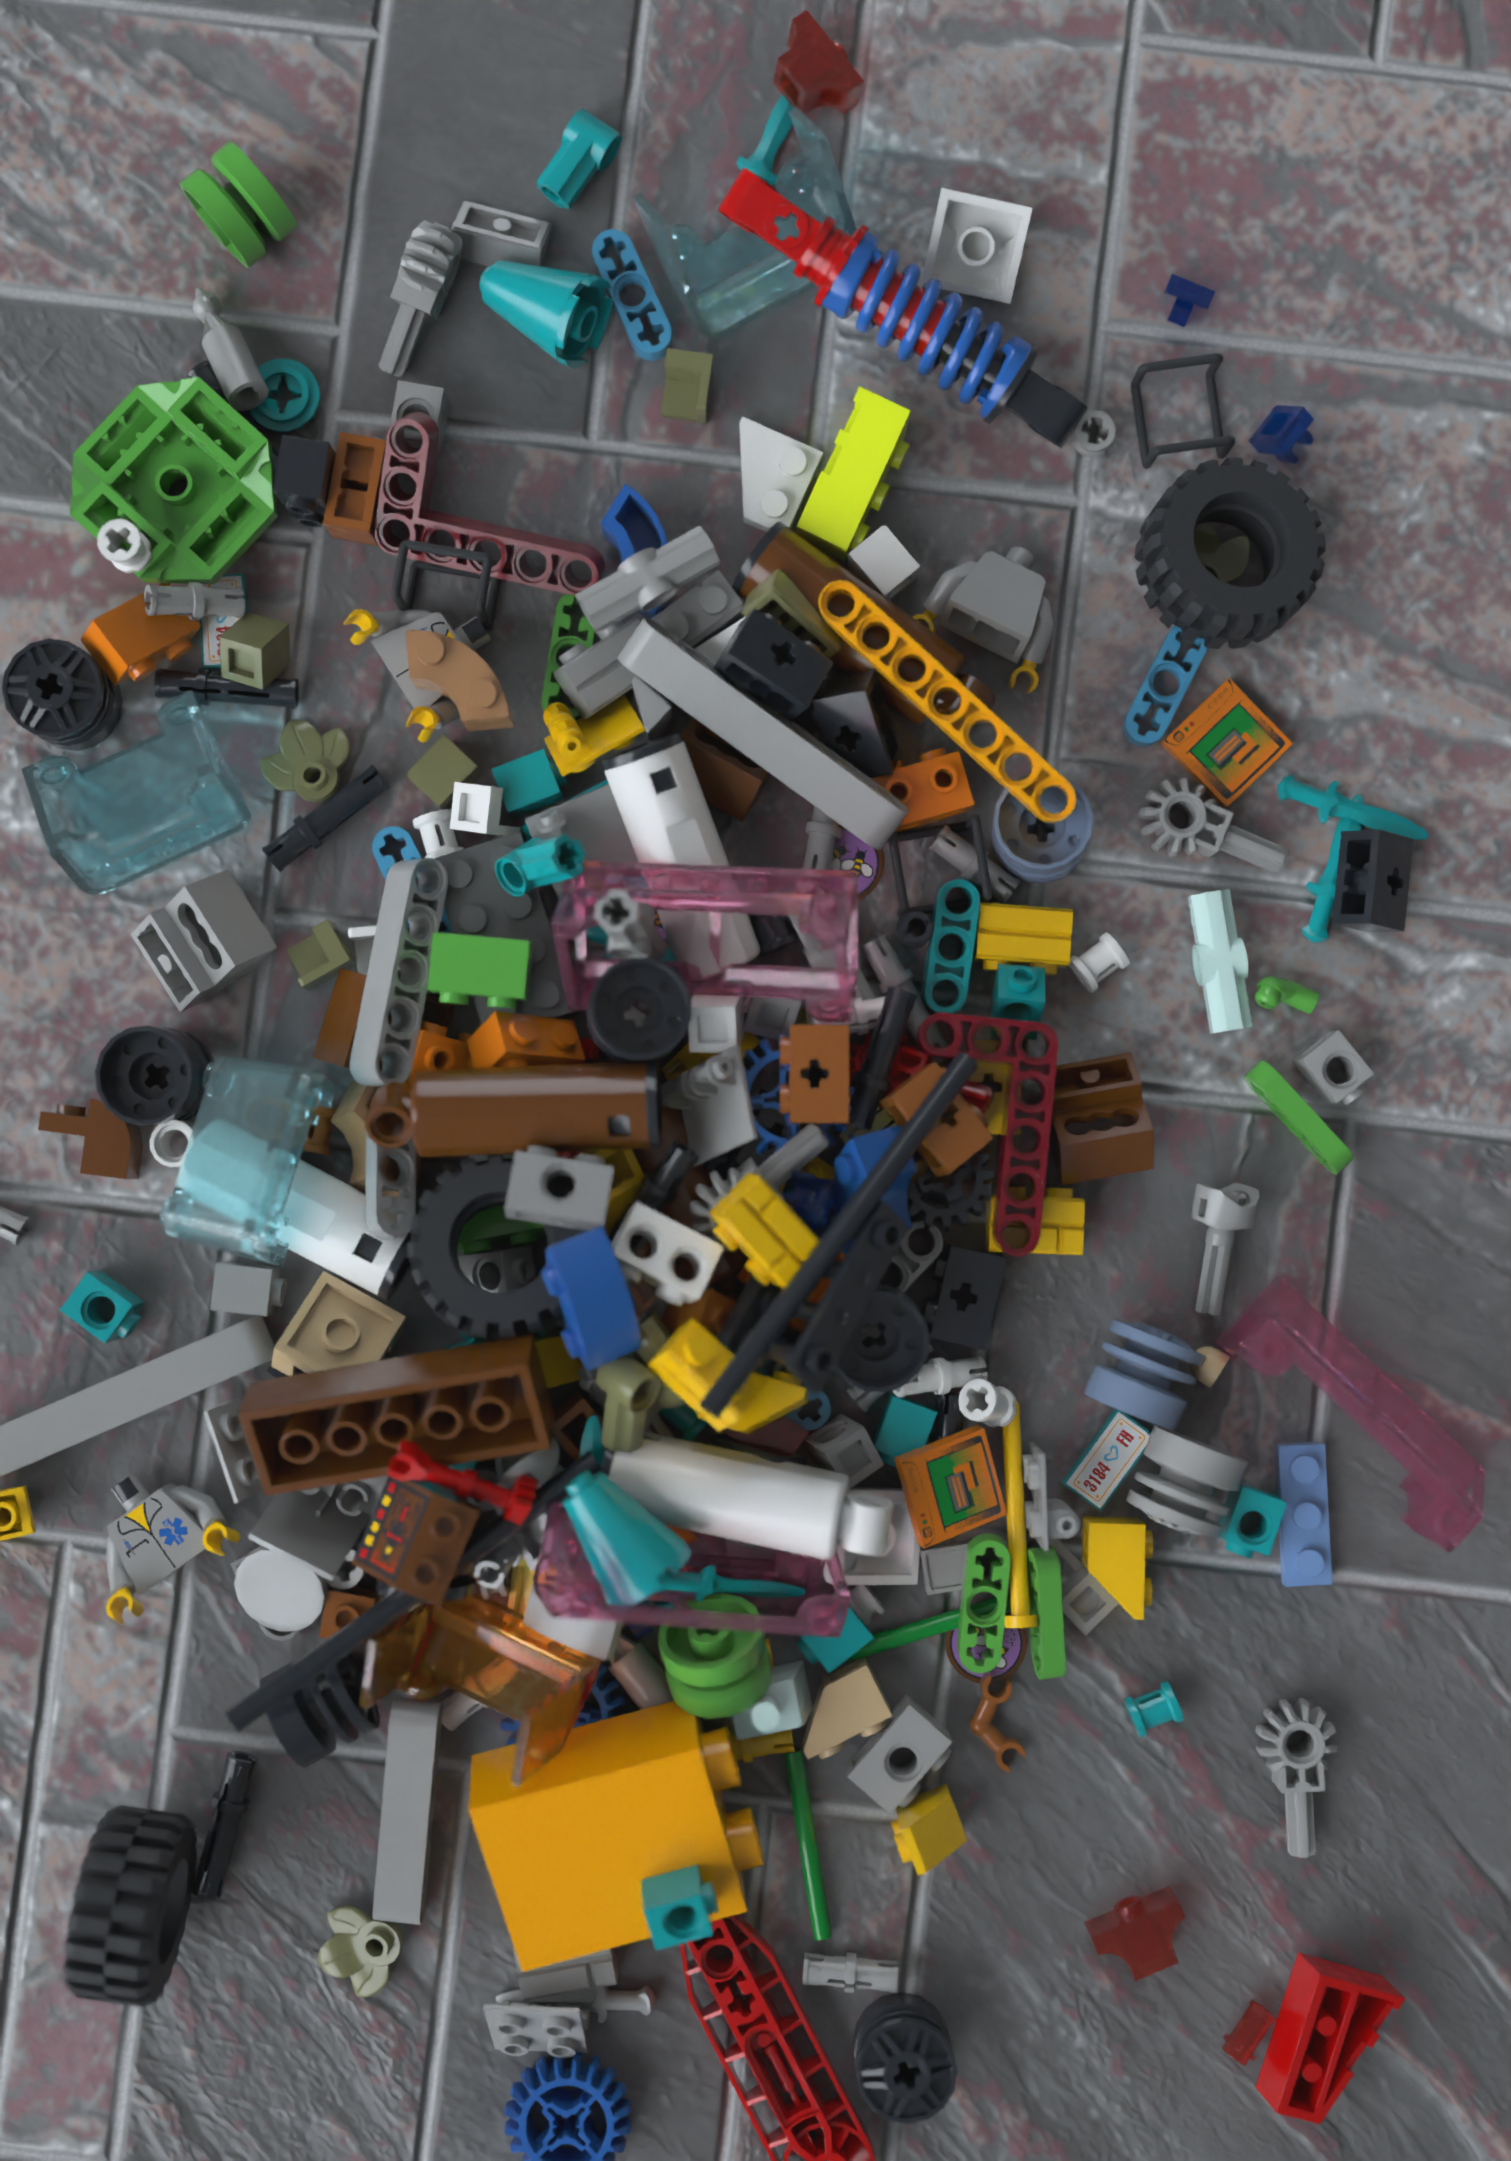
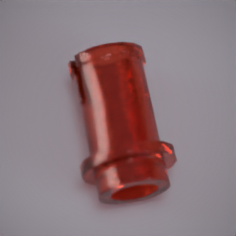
(1248, 2033)

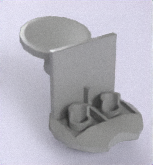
(302, 1543)

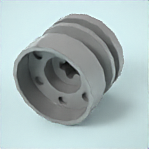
(1186, 1482)

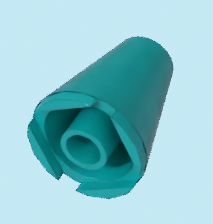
(550, 306)
(622, 1539)

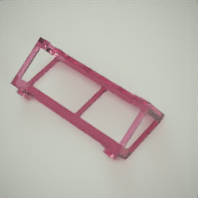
(820, 898)
(1288, 1330)
(578, 1594)

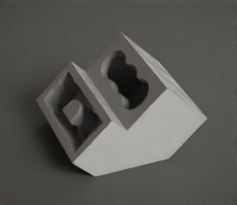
(203, 940)

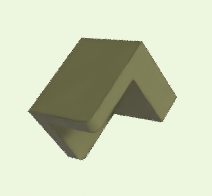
(687, 385)
(255, 650)
(440, 769)
(321, 955)

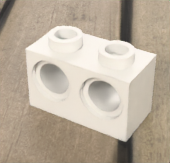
(667, 1242)

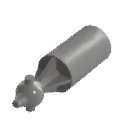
(229, 355)
(639, 1674)

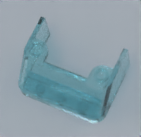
(738, 271)

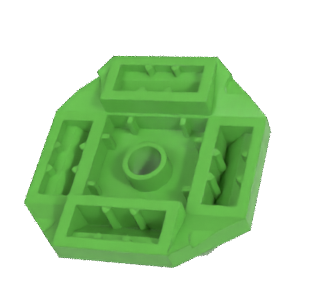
(168, 436)

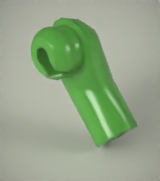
(1276, 990)

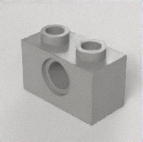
(581, 1210)
(907, 1728)

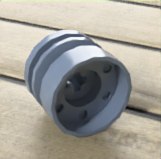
(1065, 844)
(1144, 1374)

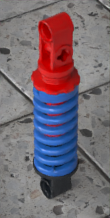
(856, 278)

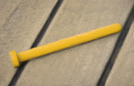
(1016, 1527)

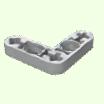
(400, 1205)

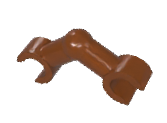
(981, 1722)

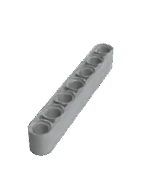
(763, 734)
(134, 1393)

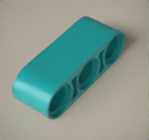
(964, 927)

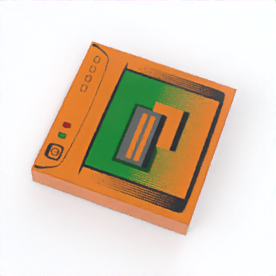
(1226, 743)
(950, 1486)

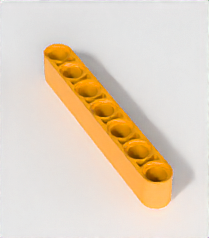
(938, 679)

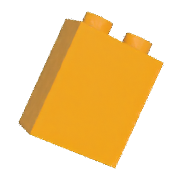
(599, 1818)

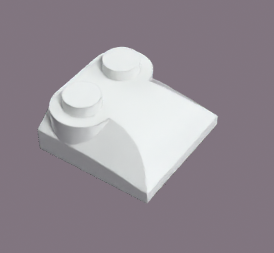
(976, 245)
(899, 1561)

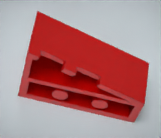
(1321, 2033)

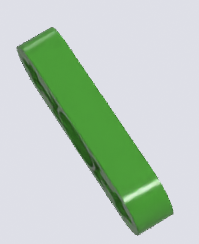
(563, 622)
(1298, 1117)
(1046, 1603)
(968, 1634)

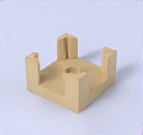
(336, 1329)

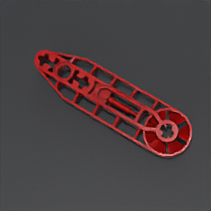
(757, 2026)

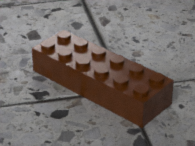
(351, 1418)

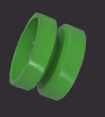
(237, 206)
(716, 1669)

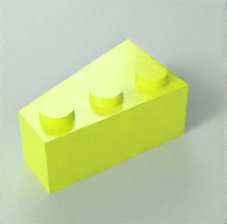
(855, 475)

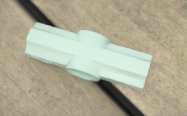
(1220, 961)

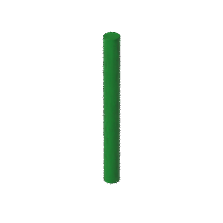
(922, 1629)
(808, 1844)

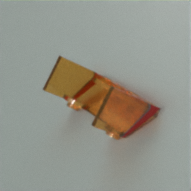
(492, 1659)

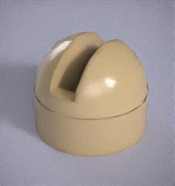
(1211, 1367)

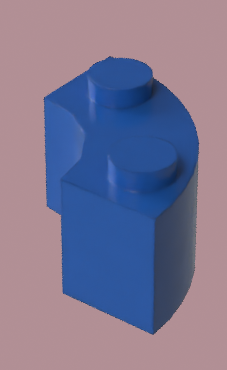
(633, 527)
(855, 1164)
(593, 1299)

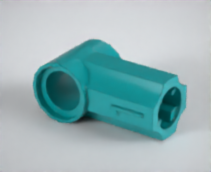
(585, 148)
(540, 863)

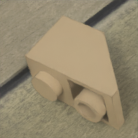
(845, 1705)

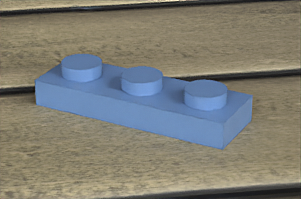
(1305, 1522)

